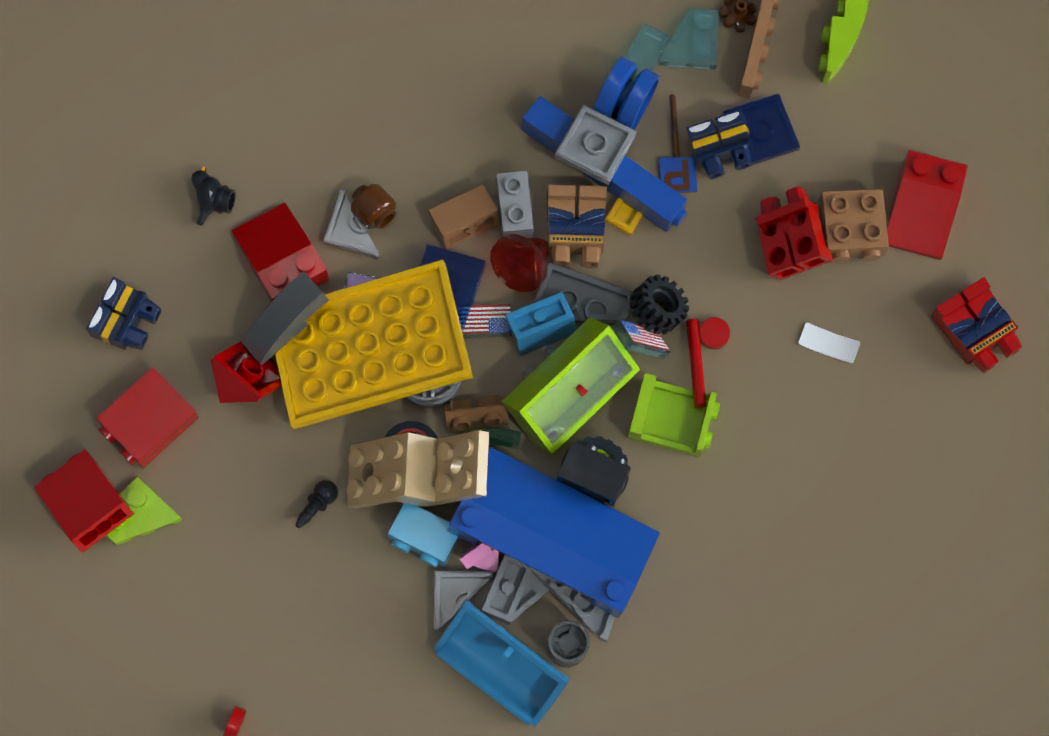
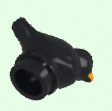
(211, 195)

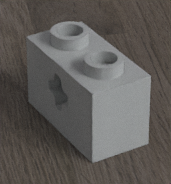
(514, 204)

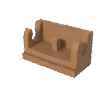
(464, 216)

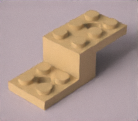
(418, 469)

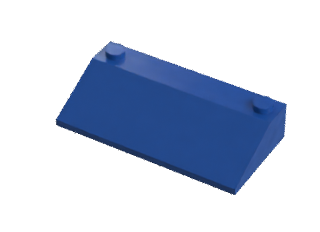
(557, 532)

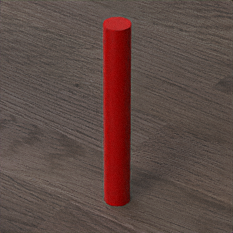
(696, 363)

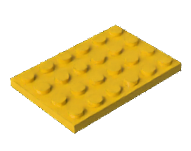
(374, 346)

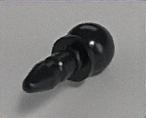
(323, 494)

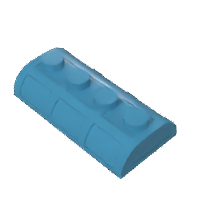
(500, 665)

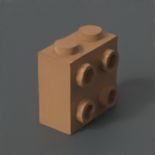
(854, 224)

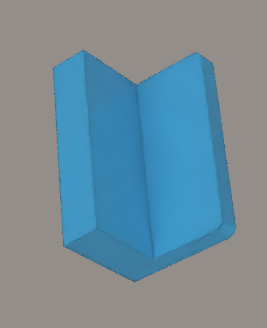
(541, 323)

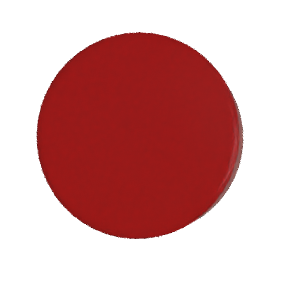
(714, 333)
(235, 721)

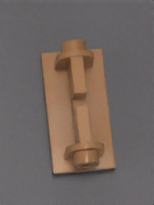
(462, 417)

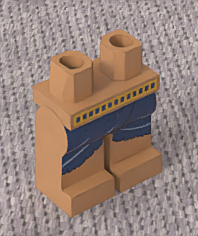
(576, 235)

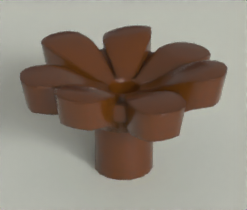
(738, 13)

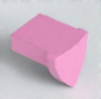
(481, 557)

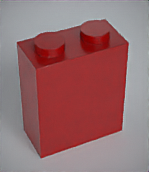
(146, 418)
(83, 500)

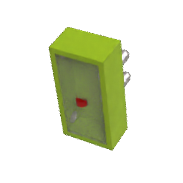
(570, 384)

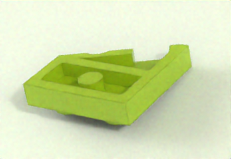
(148, 510)

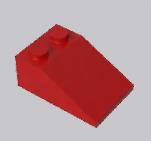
(925, 204)
(279, 250)

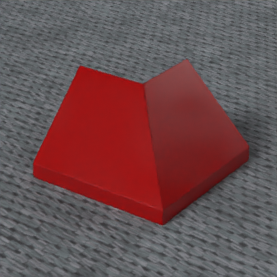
(242, 377)

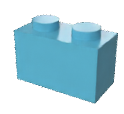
(423, 534)

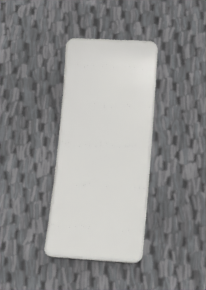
(829, 343)

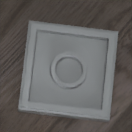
(595, 144)

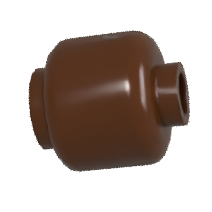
(373, 206)

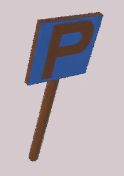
(678, 171)

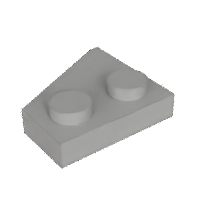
(512, 591)

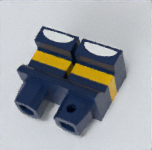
(735, 140)
(120, 314)

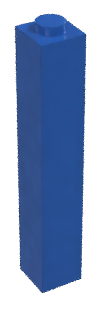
(630, 182)

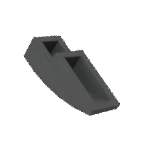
(284, 318)

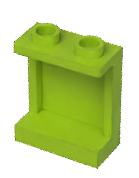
(669, 420)

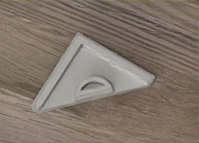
(347, 231)
(453, 590)

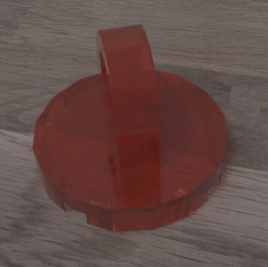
(520, 261)

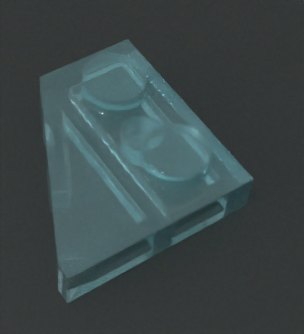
(694, 41)

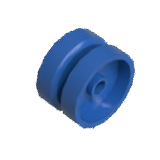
(623, 93)

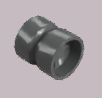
(568, 644)

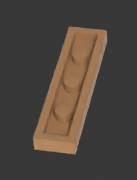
(758, 50)

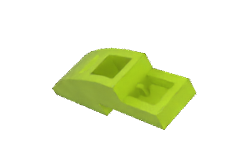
(841, 36)

